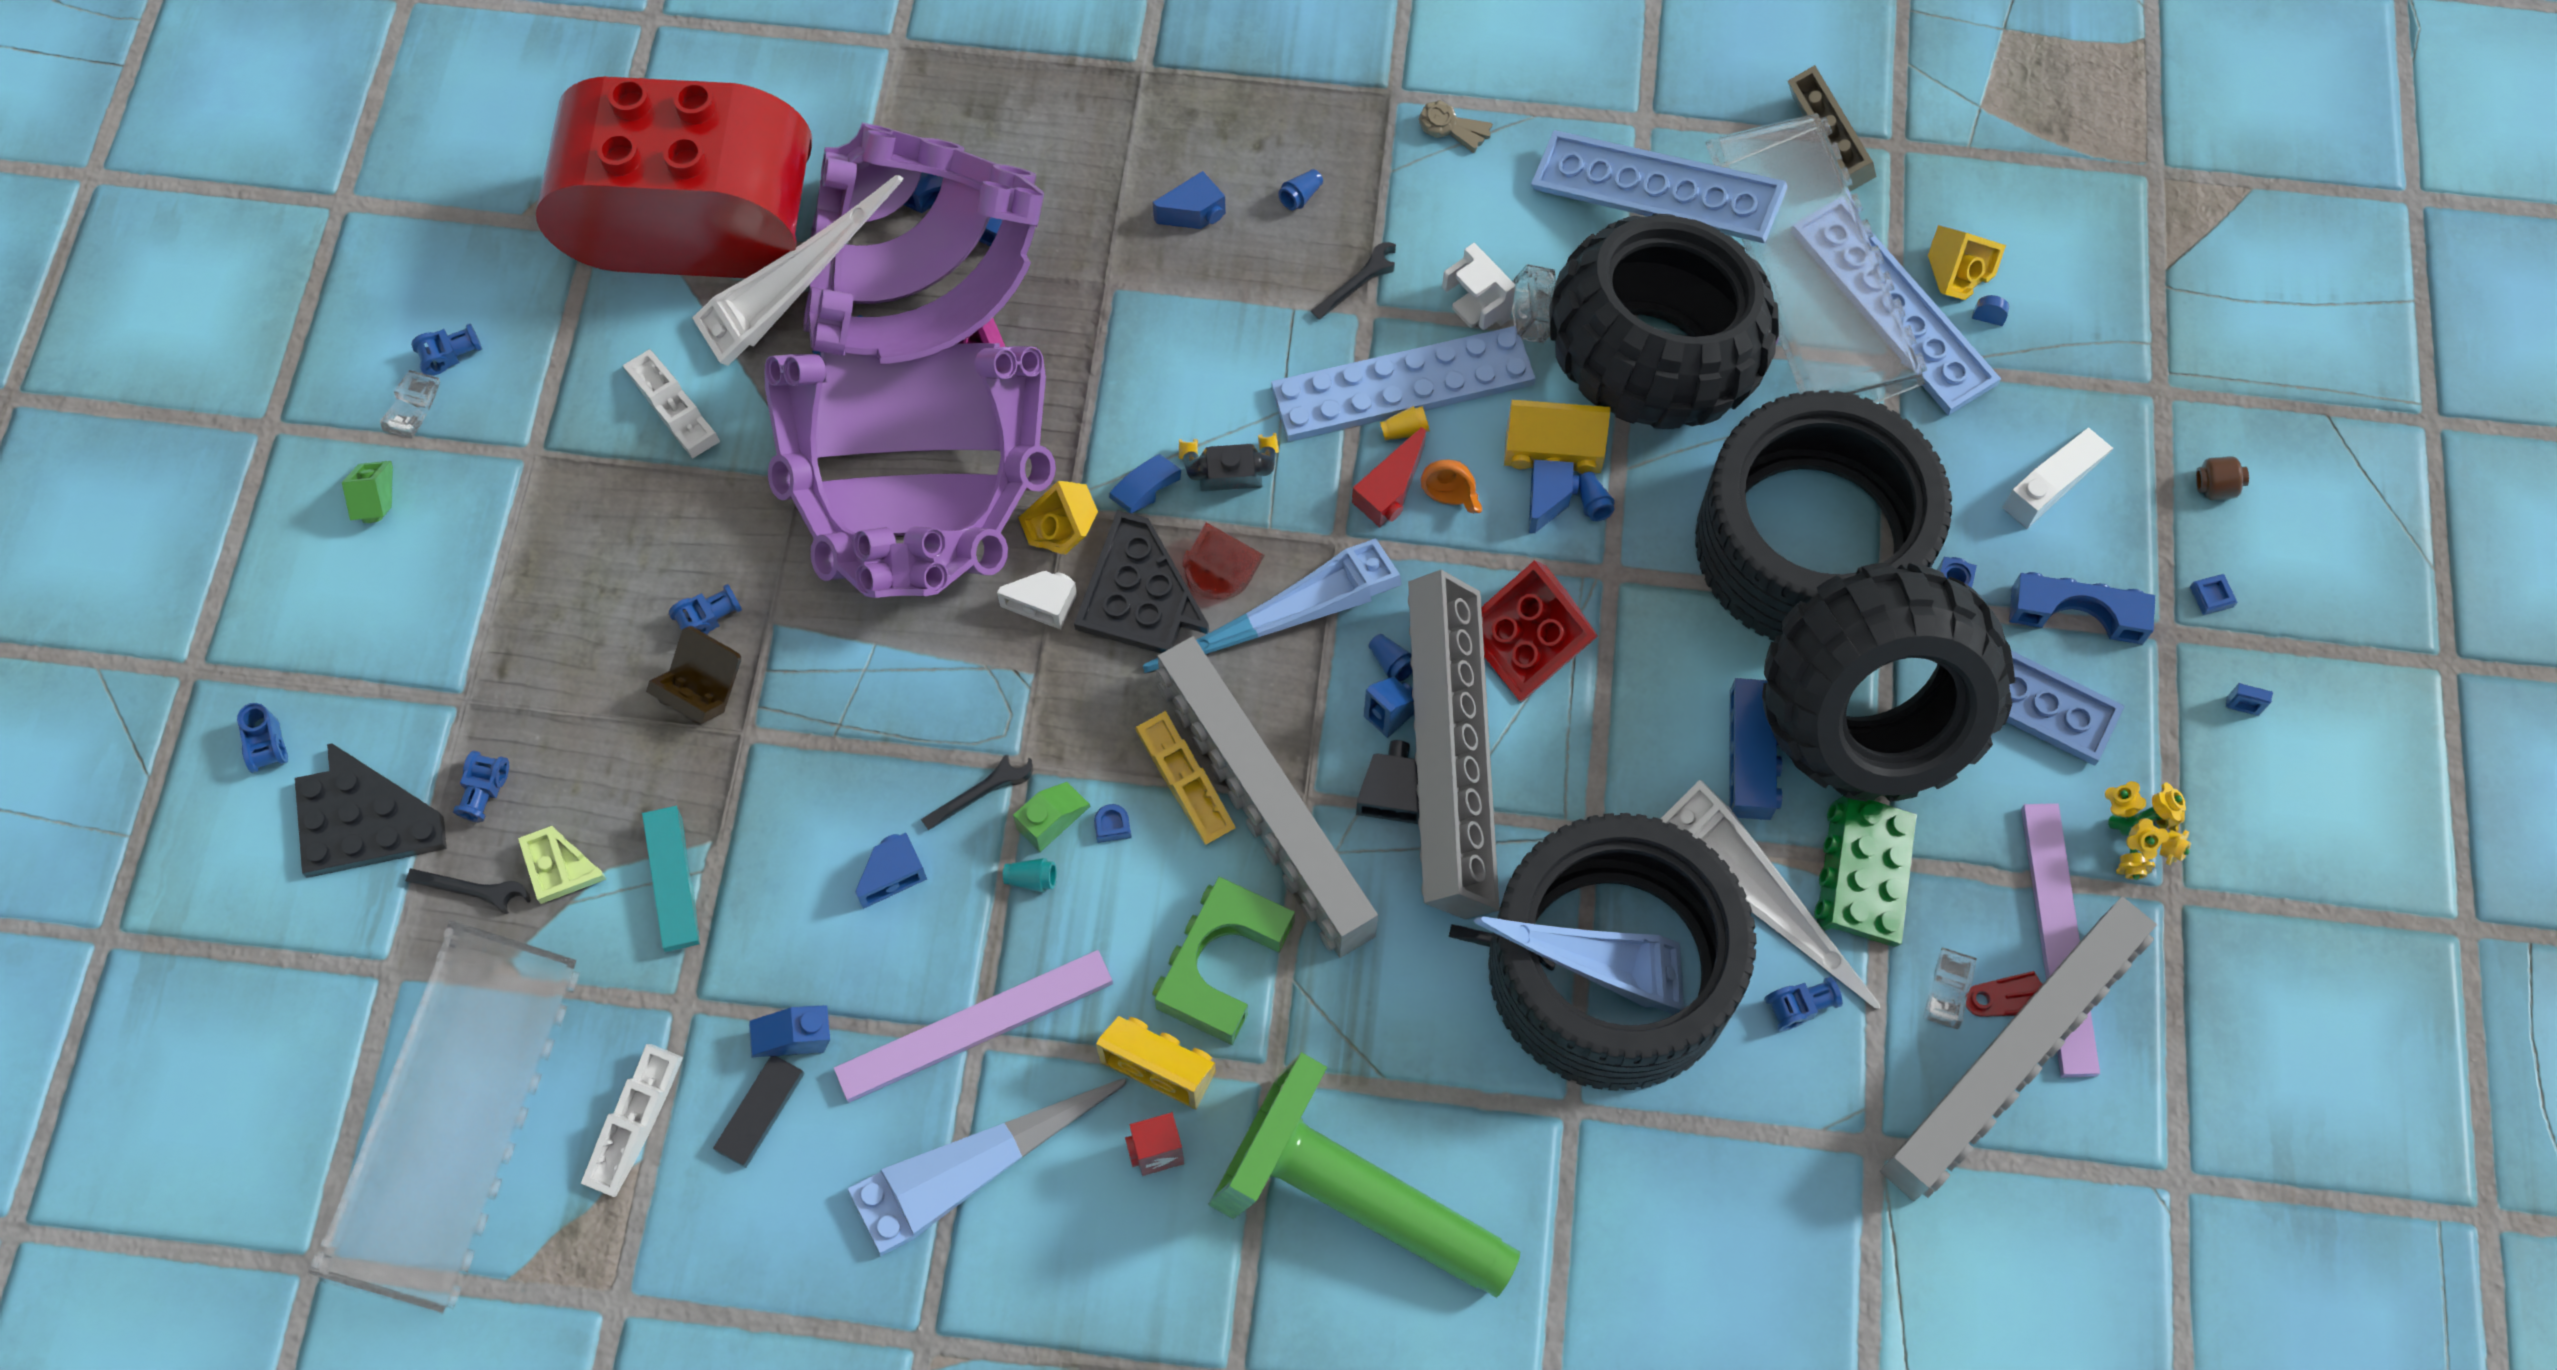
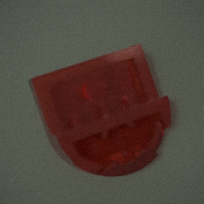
(1219, 564)

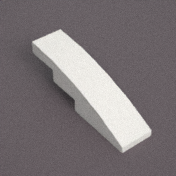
(671, 403)
(632, 1120)

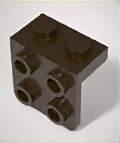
(698, 677)

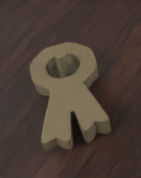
(1440, 120)

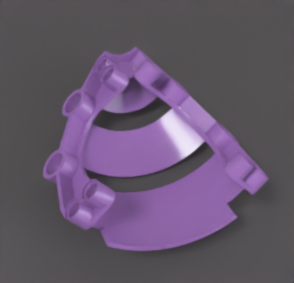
(925, 254)
(944, 401)

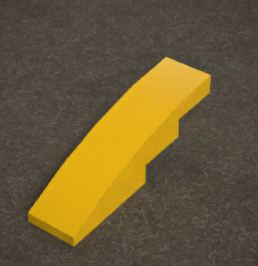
(1185, 778)

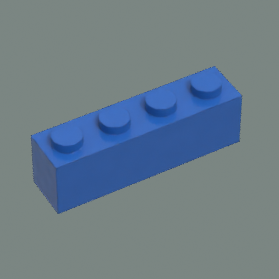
(1752, 754)

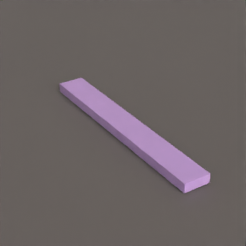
(2057, 922)
(973, 1026)

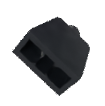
(1391, 786)

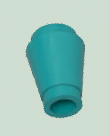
(1031, 874)

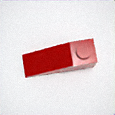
(1385, 488)

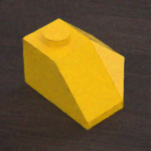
(1963, 261)
(1059, 517)

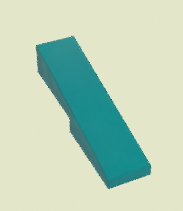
(671, 878)

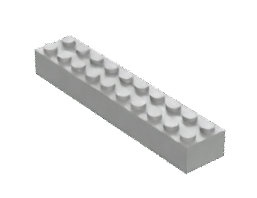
(1452, 747)
(1267, 798)
(2013, 1056)

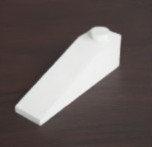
(2055, 477)

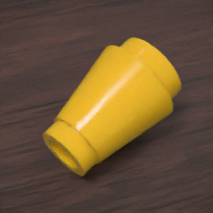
(1404, 423)

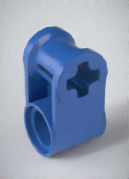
(263, 743)

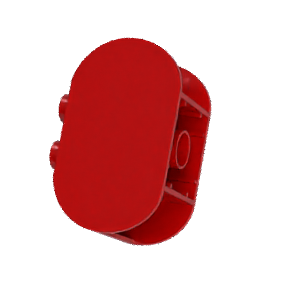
(673, 177)

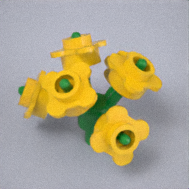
(2142, 834)

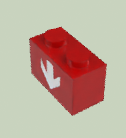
(1155, 1144)

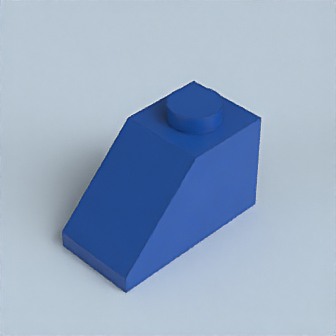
(1191, 204)
(1550, 491)
(1388, 705)
(889, 870)
(790, 1032)

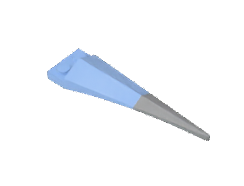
(923, 1189)

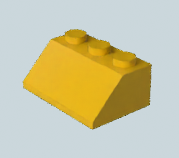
(1556, 434)
(1156, 1060)

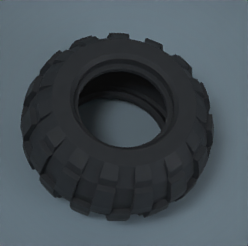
(1677, 274)
(1858, 629)

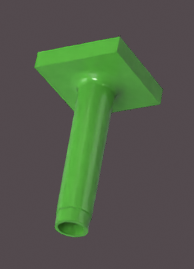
(1289, 1150)

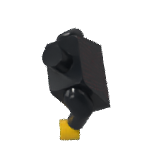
(1229, 465)

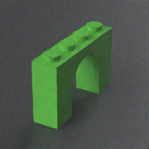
(1226, 911)

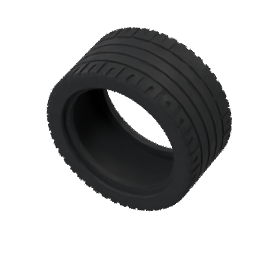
(1827, 435)
(1679, 873)

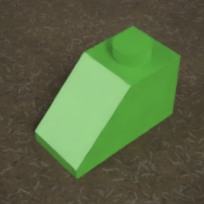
(369, 491)
(1049, 814)

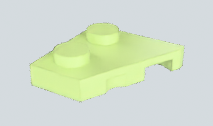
(556, 865)

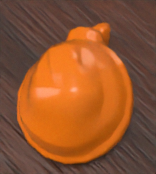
(1451, 484)

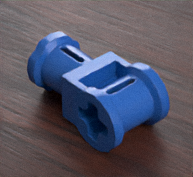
(444, 348)
(704, 611)
(481, 780)
(1800, 1004)

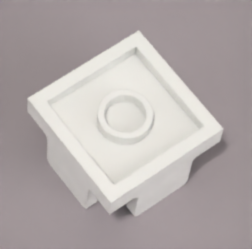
(1488, 289)

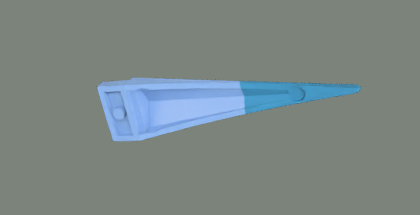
(1334, 587)

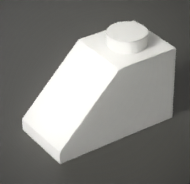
(1040, 597)

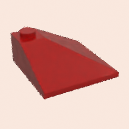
(1532, 630)

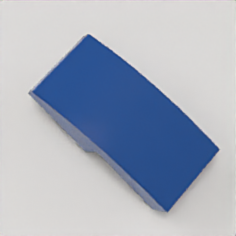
(1140, 485)

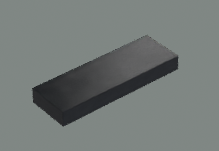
(758, 1111)

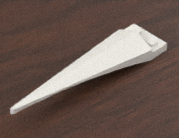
(753, 306)
(1766, 890)

